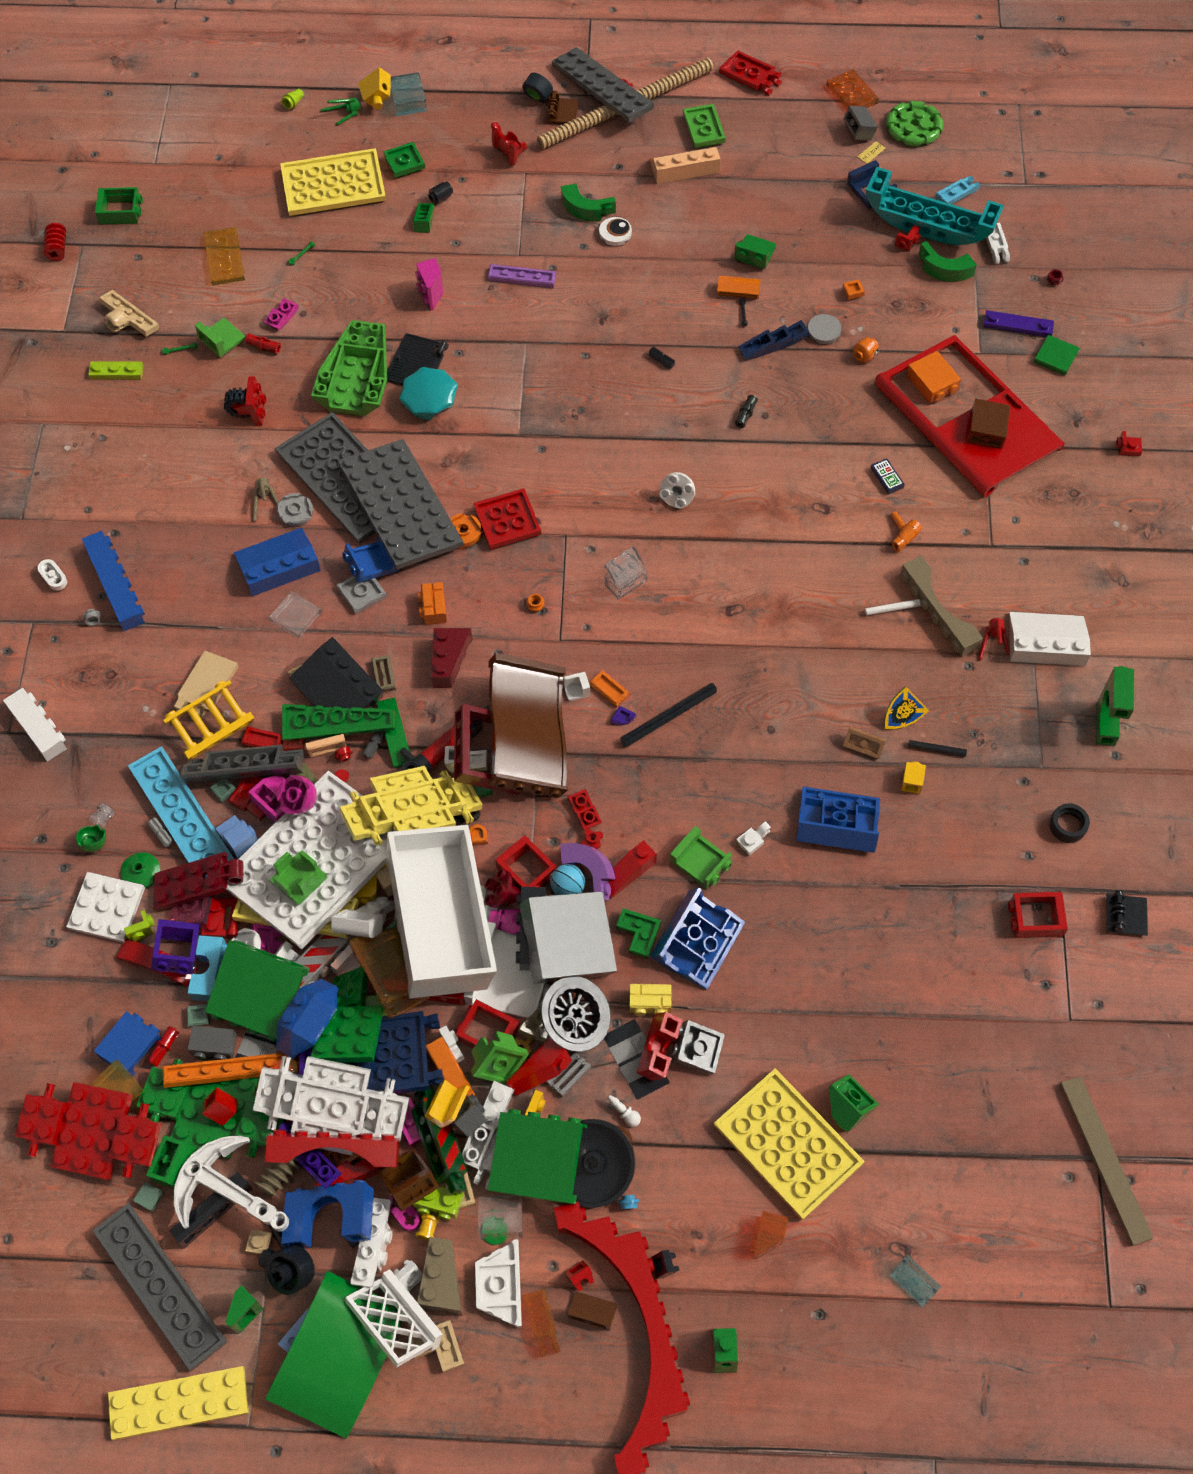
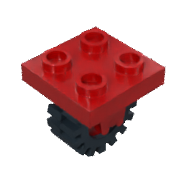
(247, 401)

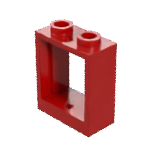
(515, 852)
(1058, 912)
(472, 1010)

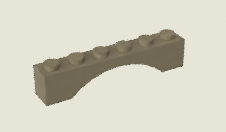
(961, 634)

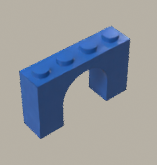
(305, 1204)

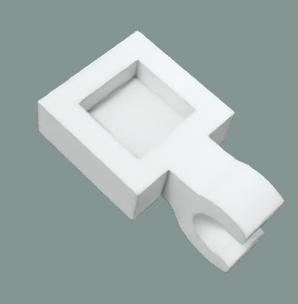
(752, 840)

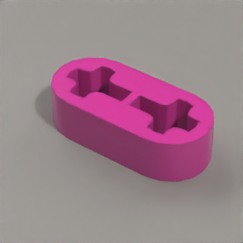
(399, 1216)

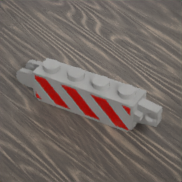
(321, 956)

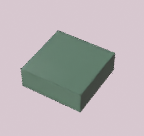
(222, 790)
(197, 1016)
(148, 1197)

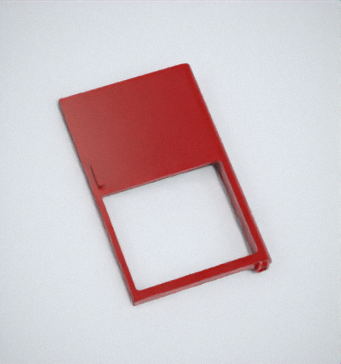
(982, 465)

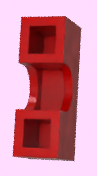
(662, 1031)

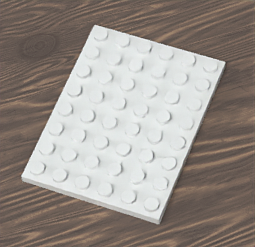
(326, 840)

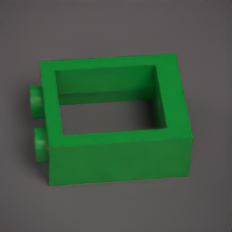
(114, 195)

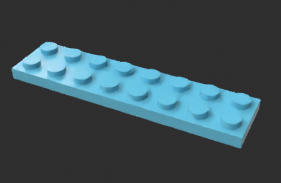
(177, 806)

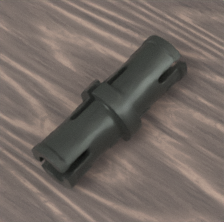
(746, 411)

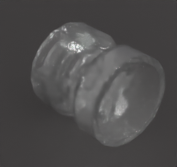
(102, 815)

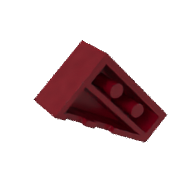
(447, 654)

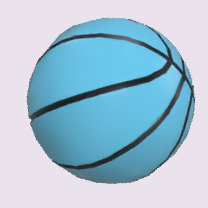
(567, 880)

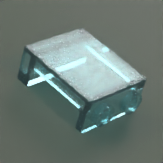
(408, 94)

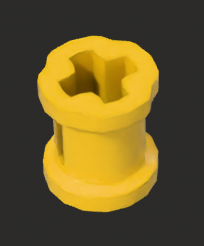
(427, 1226)

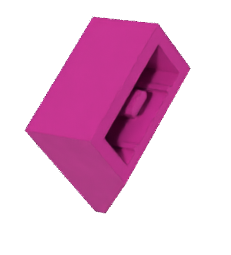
(430, 282)
(265, 797)

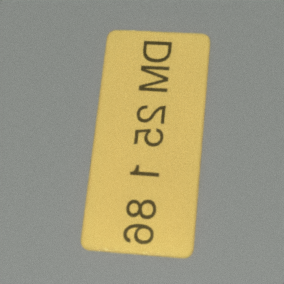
(871, 152)

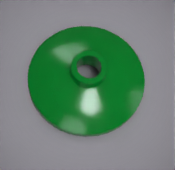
(145, 875)

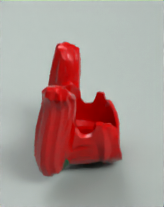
(507, 144)

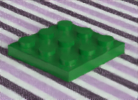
(350, 1035)

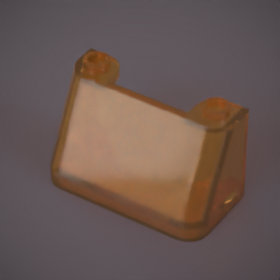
(386, 970)

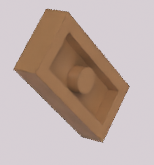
(864, 742)

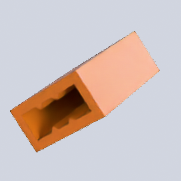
(933, 377)

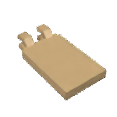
(204, 676)

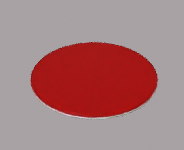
(342, 774)

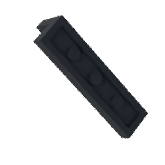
(206, 1214)

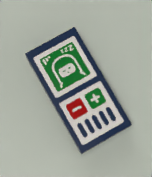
(887, 476)

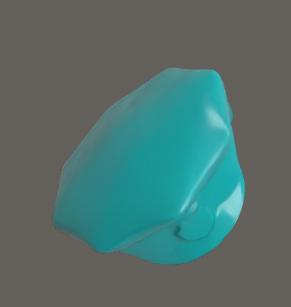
(428, 392)

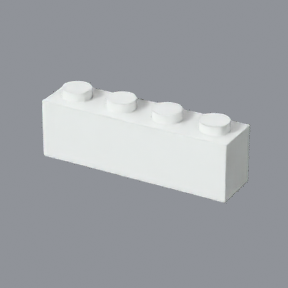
(35, 725)

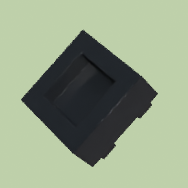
(663, 1264)

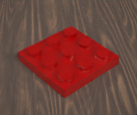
(507, 518)

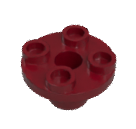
(500, 889)

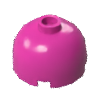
(296, 795)

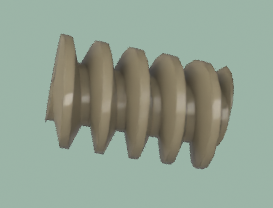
(275, 1176)

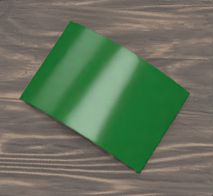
(331, 1360)

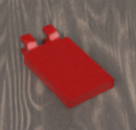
(751, 72)

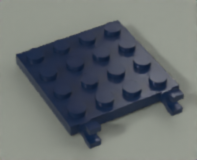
(403, 1054)

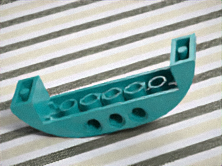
(935, 218)

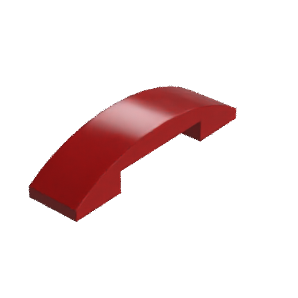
(141, 954)

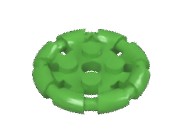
(901, 122)

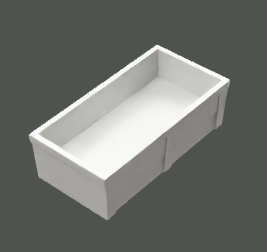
(440, 911)

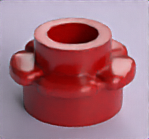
(343, 754)

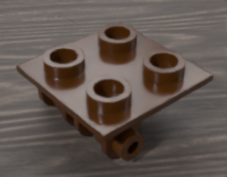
(560, 109)

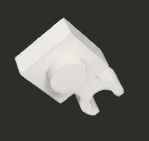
(451, 1039)

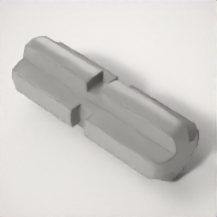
(160, 832)

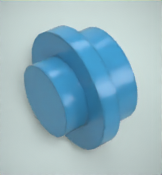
(628, 1202)

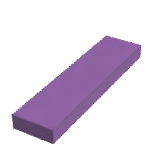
(522, 276)

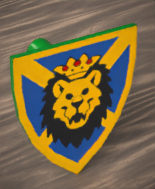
(904, 710)

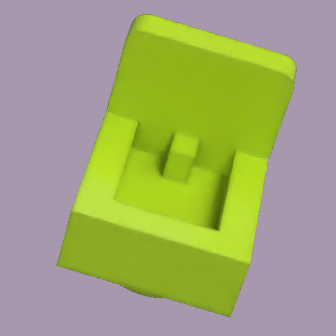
(140, 930)

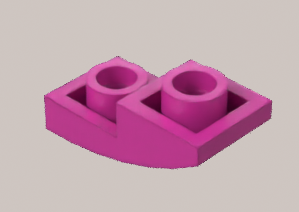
(279, 317)

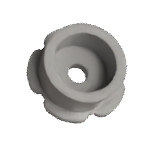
(91, 617)

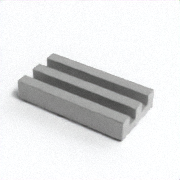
(580, 1061)

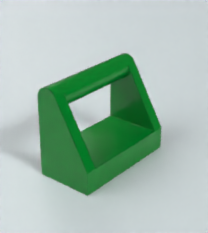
(242, 1310)

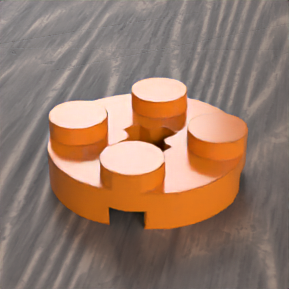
(471, 523)

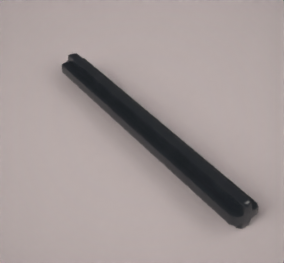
(668, 715)

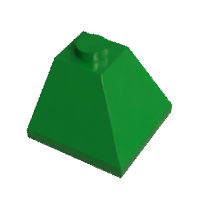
(850, 1103)

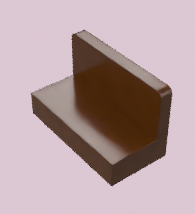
(592, 1310)

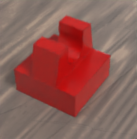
(578, 1273)

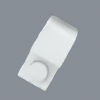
(478, 759)

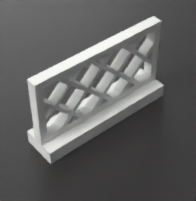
(410, 1312)

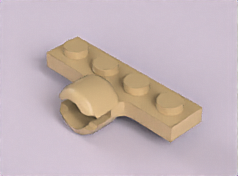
(126, 314)

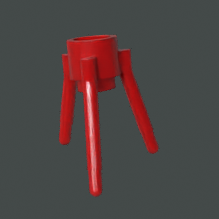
(996, 629)

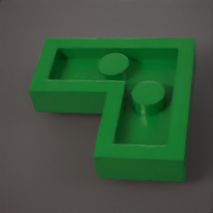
(644, 930)

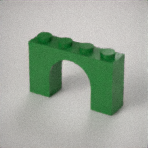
(1114, 703)

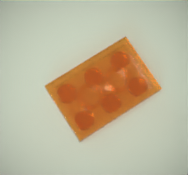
(852, 90)

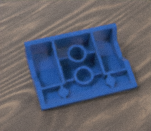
(277, 561)
(838, 819)
(697, 939)

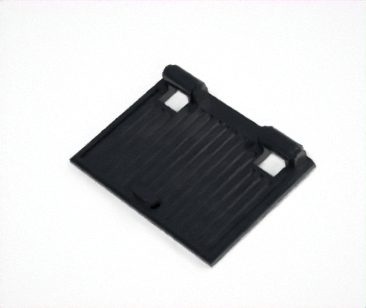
(414, 354)

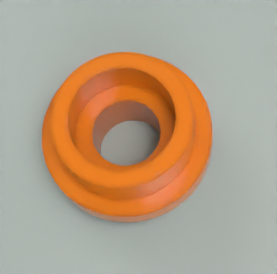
(535, 598)

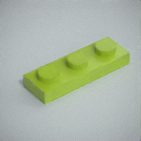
(116, 370)

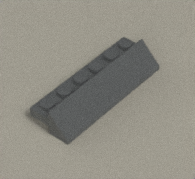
(243, 764)

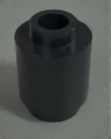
(440, 192)

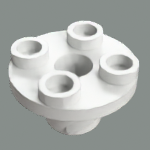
(677, 490)

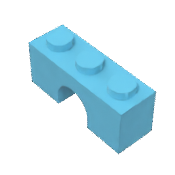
(211, 951)

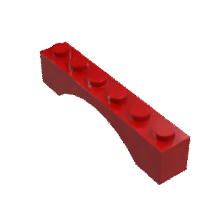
(379, 1151)

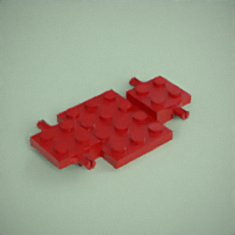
(89, 1130)

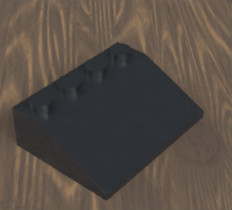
(335, 679)

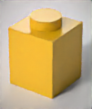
(913, 777)

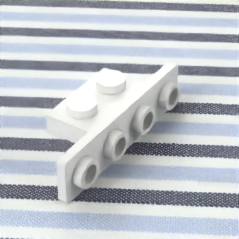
(373, 1253)

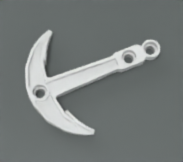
(218, 1183)

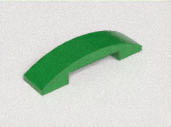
(395, 738)

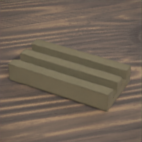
(386, 686)

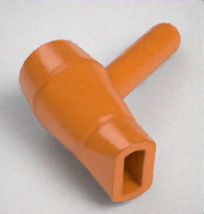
(908, 532)

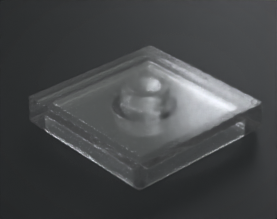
(295, 614)

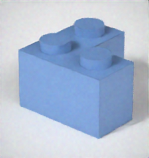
(236, 836)

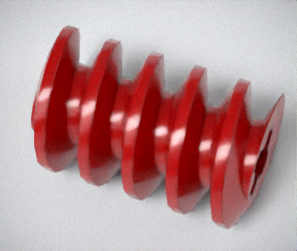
(54, 241)

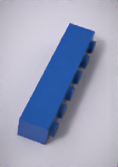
(113, 581)

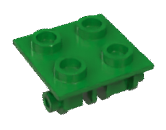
(351, 987)

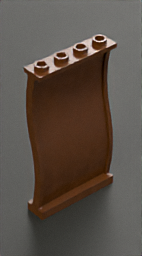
(527, 726)

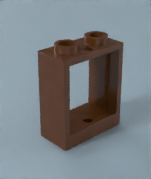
(415, 1187)

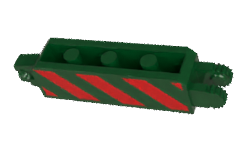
(439, 1145)

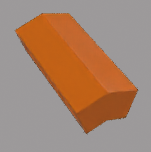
(738, 287)

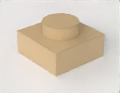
(258, 1242)

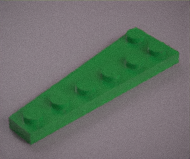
(325, 722)

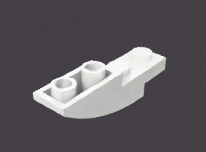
(481, 1138)

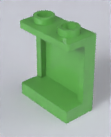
(700, 859)

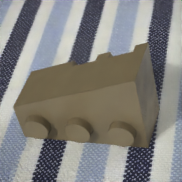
(439, 1280)

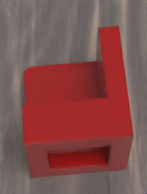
(219, 1106)

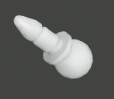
(631, 1117)

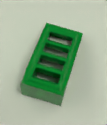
(423, 217)

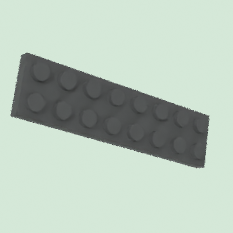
(603, 84)
(160, 1287)

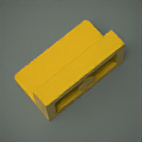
(446, 1104)

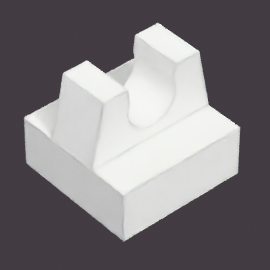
(409, 1275)

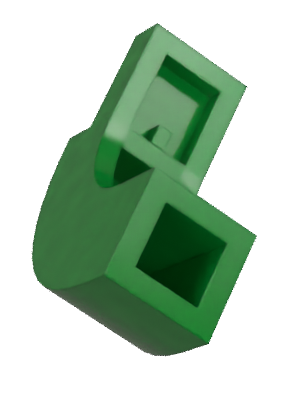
(585, 208)
(946, 269)

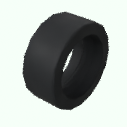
(1079, 813)

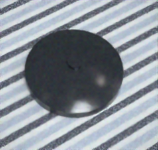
(603, 1165)

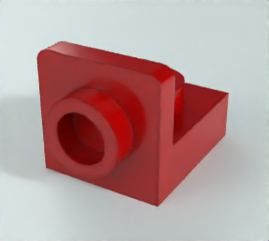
(1129, 445)

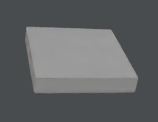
(361, 594)

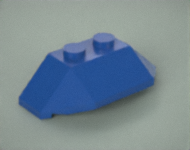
(306, 1017)

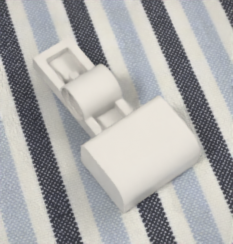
(364, 921)

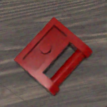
(217, 917)

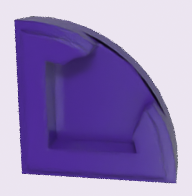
(623, 717)

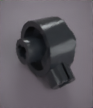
(288, 1268)

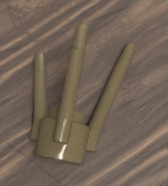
(262, 489)

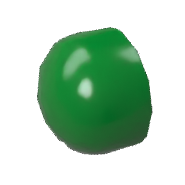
(91, 838)

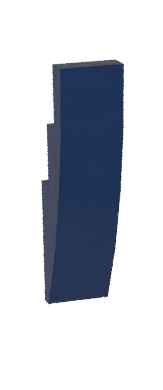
(773, 341)

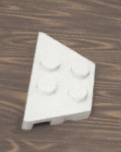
(499, 1284)

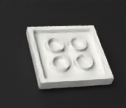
(105, 907)

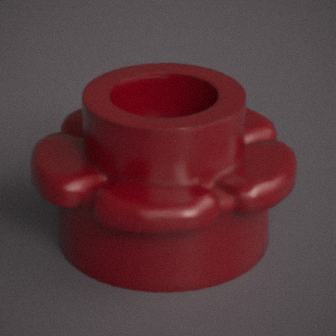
(1055, 277)

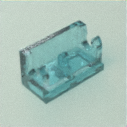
(915, 1280)

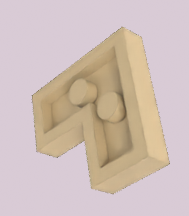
(448, 1349)

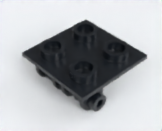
(1126, 914)

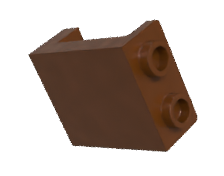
(989, 423)

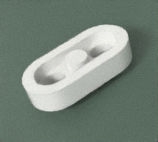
(53, 576)

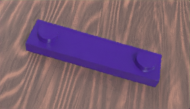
(1018, 323)

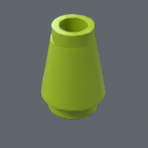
(292, 98)

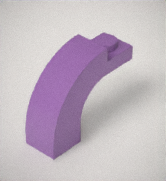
(594, 860)

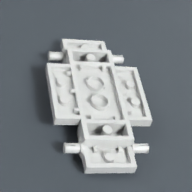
(329, 1099)

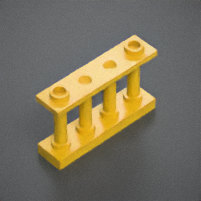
(209, 738)

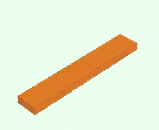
(218, 1070)

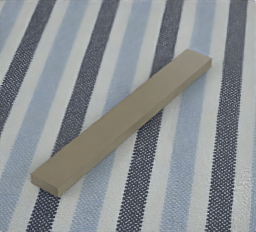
(1106, 1161)

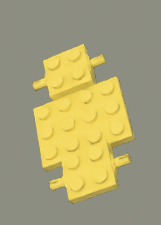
(408, 802)

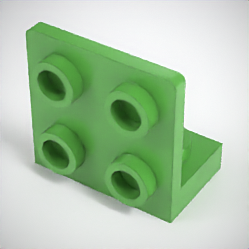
(219, 337)

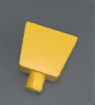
(375, 88)

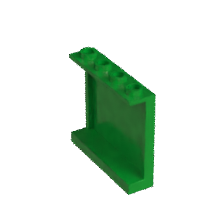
(254, 988)
(536, 1156)

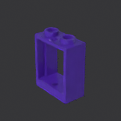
(180, 932)

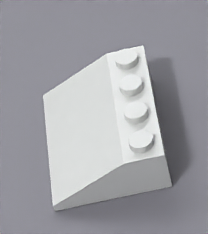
(1048, 639)

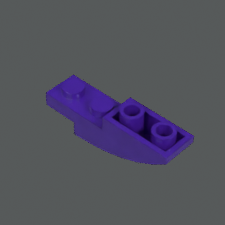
(318, 1167)

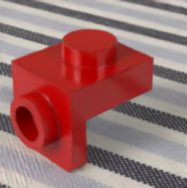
(906, 242)

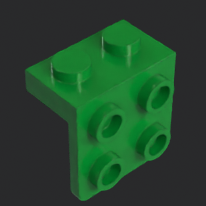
(754, 251)

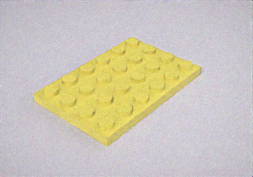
(332, 182)
(789, 1144)

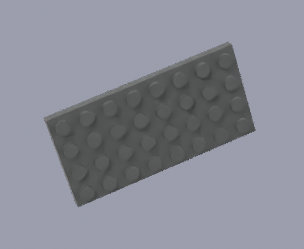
(315, 458)
(400, 504)

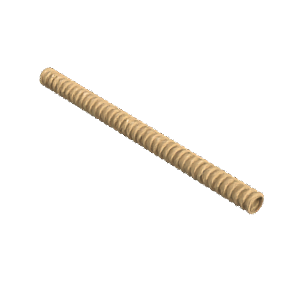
(650, 91)

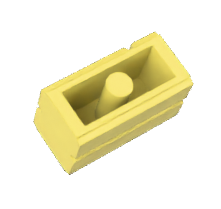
(650, 998)

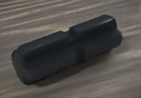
(665, 359)

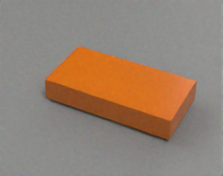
(609, 688)

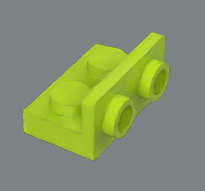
(440, 1203)

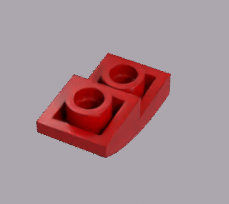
(584, 809)

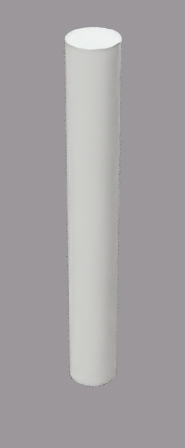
(892, 607)

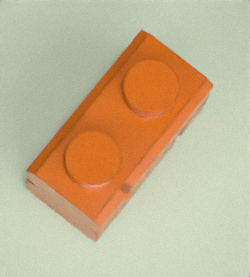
(433, 603)

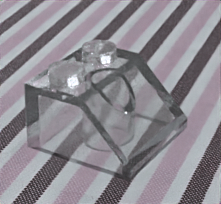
(500, 1216)

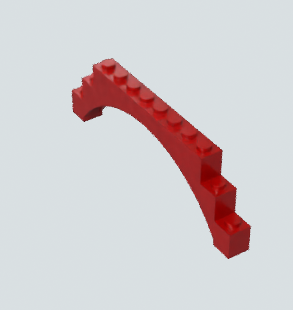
(664, 1392)

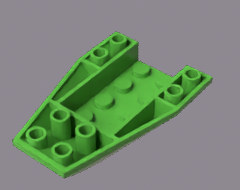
(354, 371)

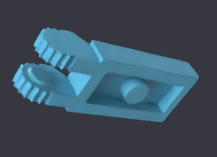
(957, 190)

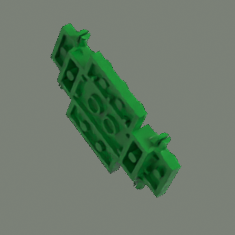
(185, 1107)

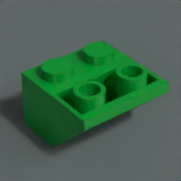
(169, 1161)

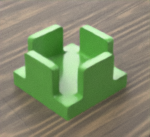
(297, 876)
(498, 1059)

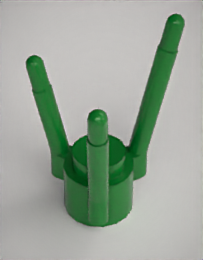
(351, 105)

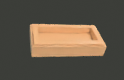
(325, 745)

